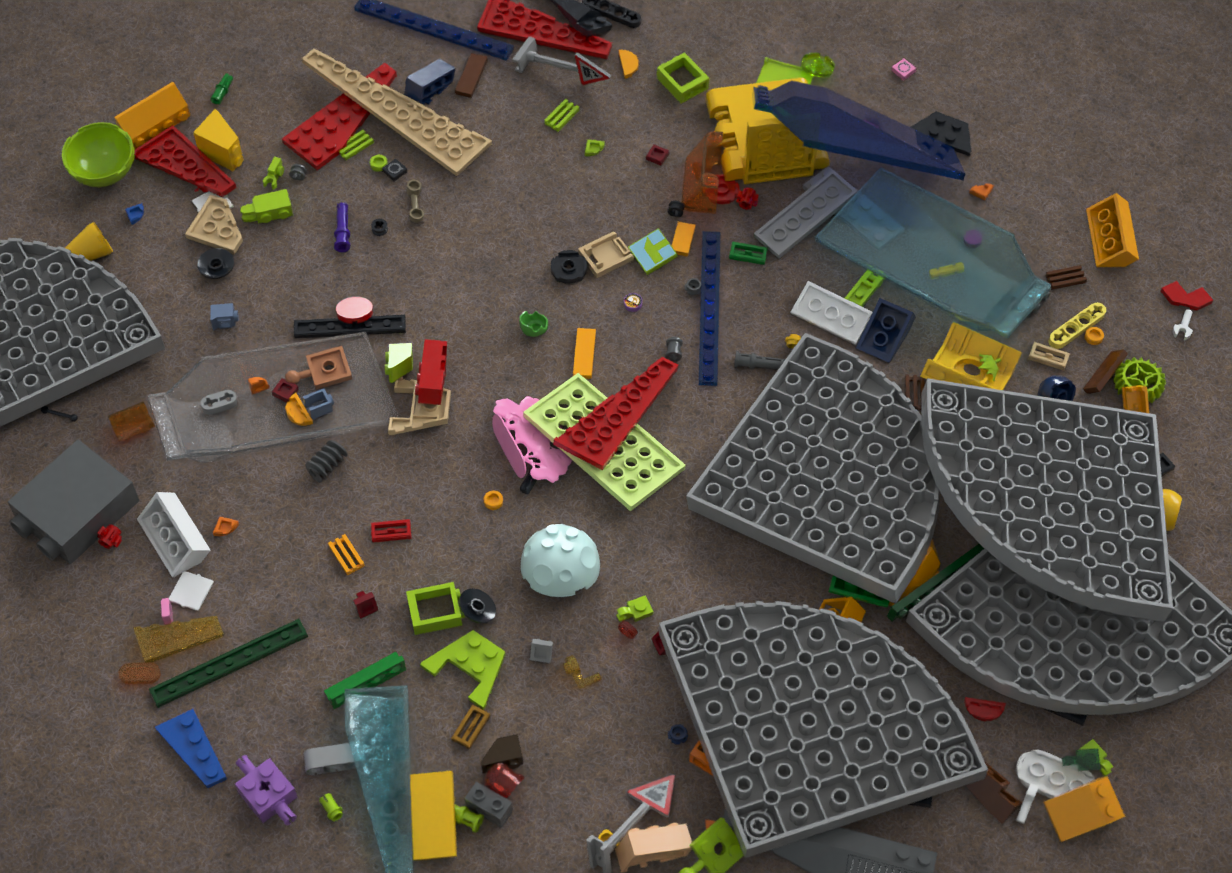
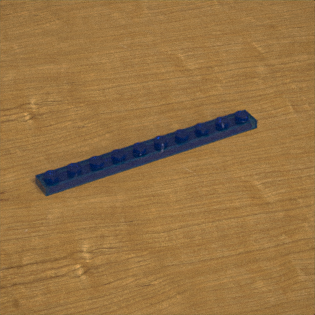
(435, 28)
(709, 309)

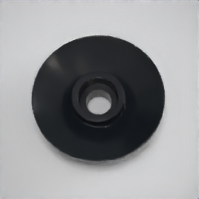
(212, 258)
(477, 605)

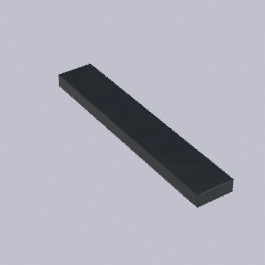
(335, 327)

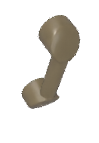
(413, 191)

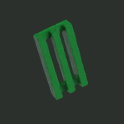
(747, 255)

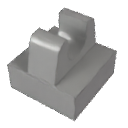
(541, 650)

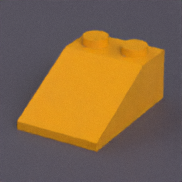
(1084, 809)

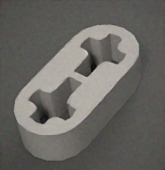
(219, 402)

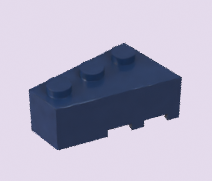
(428, 81)

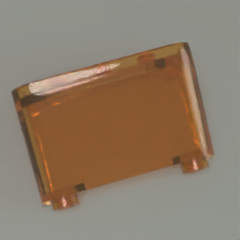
(701, 188)

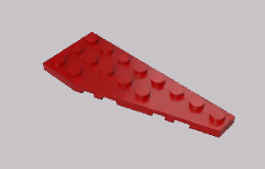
(330, 129)

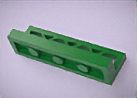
(366, 678)

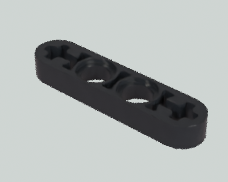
(613, 8)

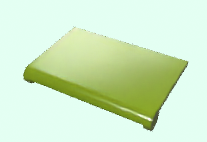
(777, 70)

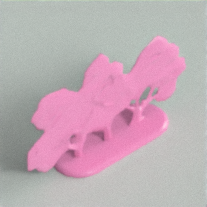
(553, 461)

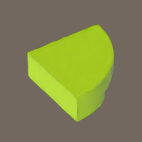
(594, 146)

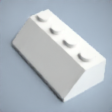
(173, 533)

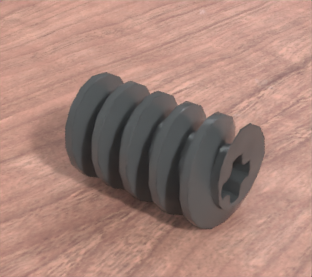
(324, 458)

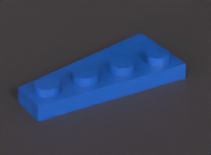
(193, 747)

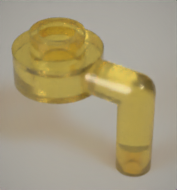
(572, 667)

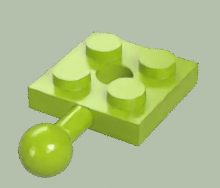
(704, 849)

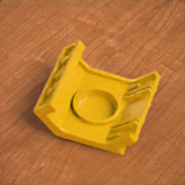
(963, 347)

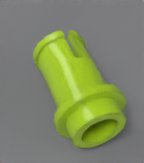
(333, 811)

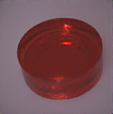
(627, 629)

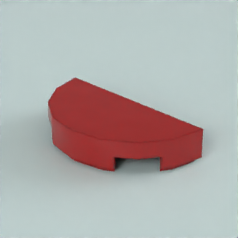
(984, 709)

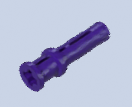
(342, 233)

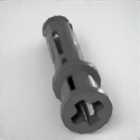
(753, 361)

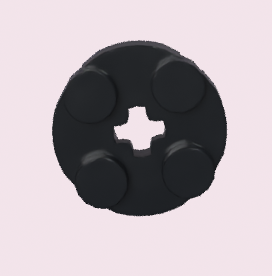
(572, 275)

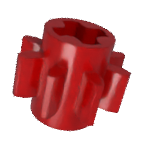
(747, 198)
(109, 536)

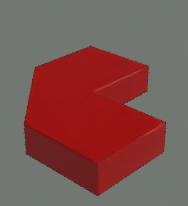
(1177, 296)

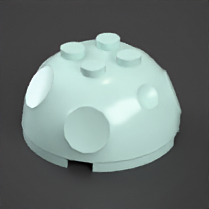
(560, 561)

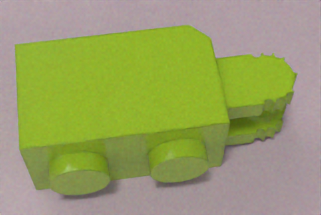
(267, 207)

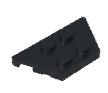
(946, 130)

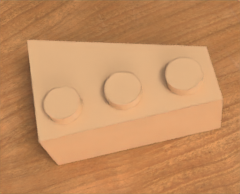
(653, 844)

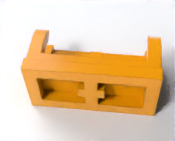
(1135, 398)

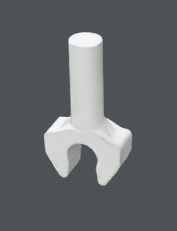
(1184, 325)
(1029, 797)

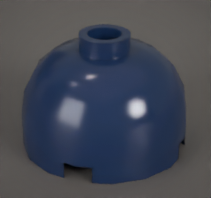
(1057, 388)

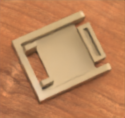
(607, 253)

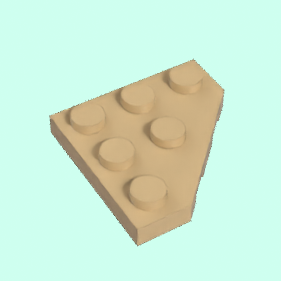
(216, 226)

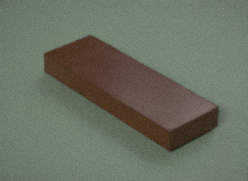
(471, 75)
(1105, 371)

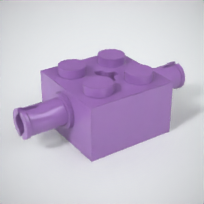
(254, 786)

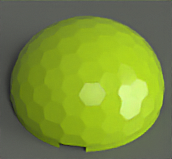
(98, 154)

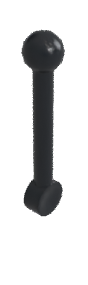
(45, 409)

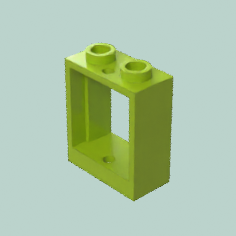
(689, 90)
(437, 623)

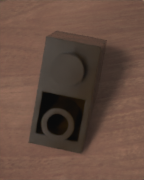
(505, 751)

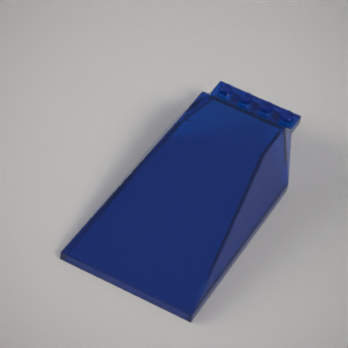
(851, 129)

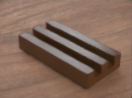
(1066, 274)
(915, 379)

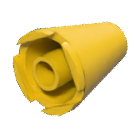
(90, 243)

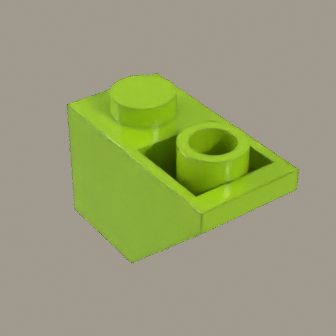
(399, 361)

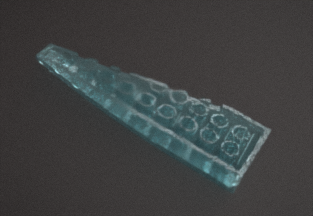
(381, 748)

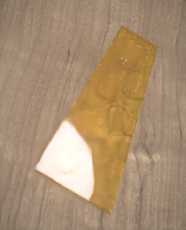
(168, 639)

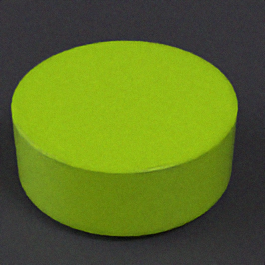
(378, 162)

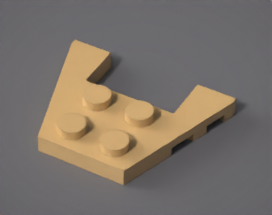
(421, 415)

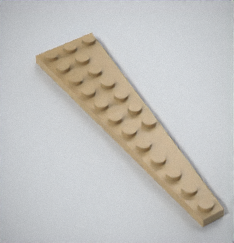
(434, 135)

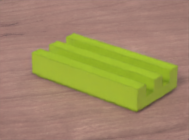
(564, 107)
(354, 141)

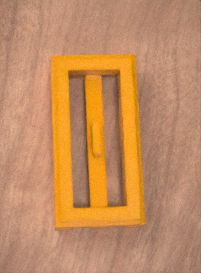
(339, 542)

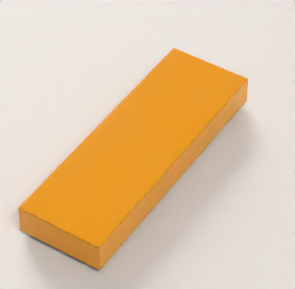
(584, 352)

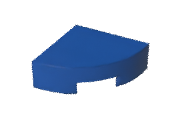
(135, 213)

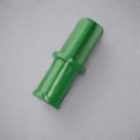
(221, 89)

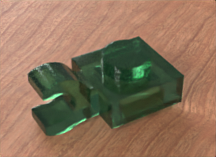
(1085, 760)

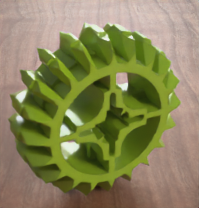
(1143, 374)

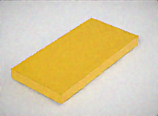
(433, 815)

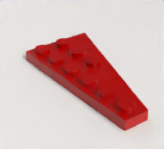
(181, 158)

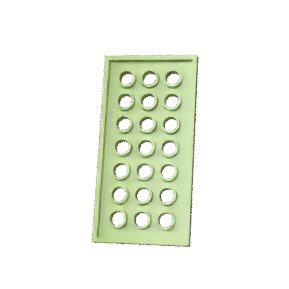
(630, 453)

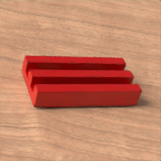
(402, 533)

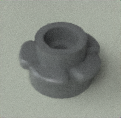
(693, 282)

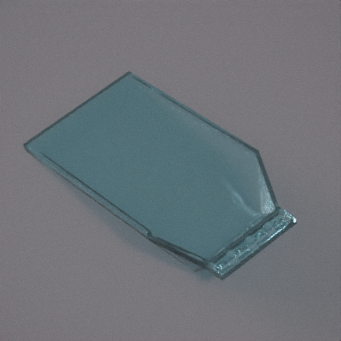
(936, 253)

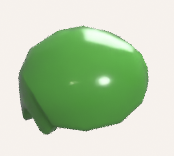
(535, 320)

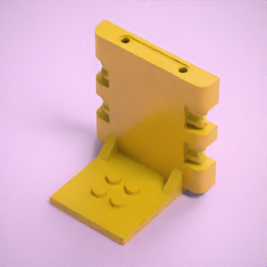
(756, 141)

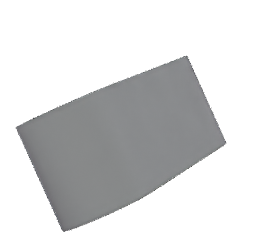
(328, 759)

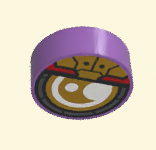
(633, 302)

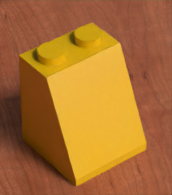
(219, 141)

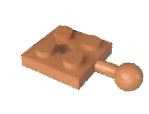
(317, 363)

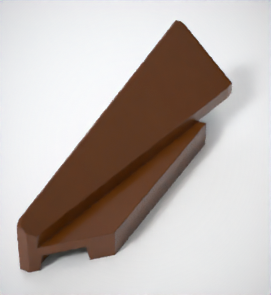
(993, 795)

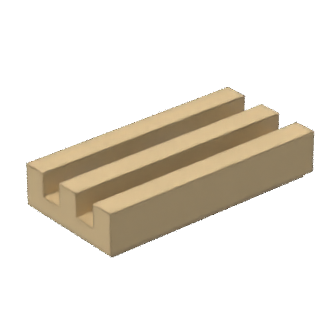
(1048, 358)

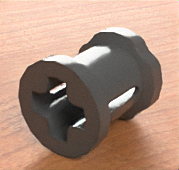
(674, 349)

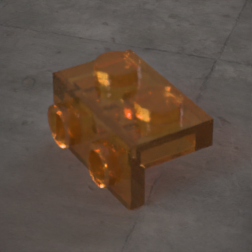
(131, 421)

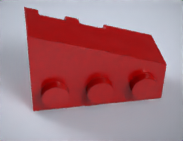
(432, 372)

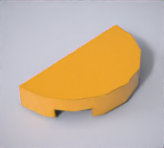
(628, 62)
(297, 412)

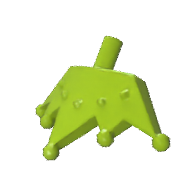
(990, 364)

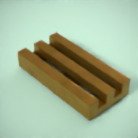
(455, 738)

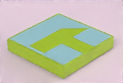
(652, 251)

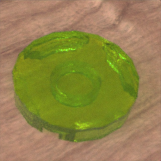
(817, 65)

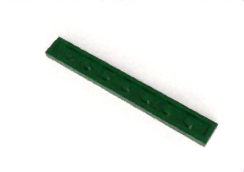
(228, 663)

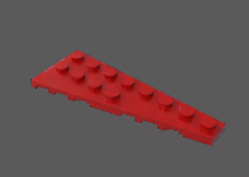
(518, 23)
(607, 427)

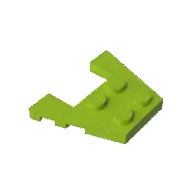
(474, 657)

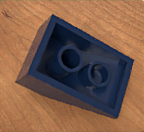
(885, 330)

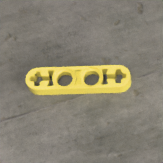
(1077, 325)

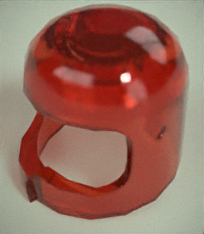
(502, 780)

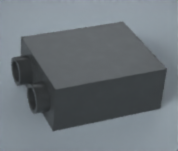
(71, 502)

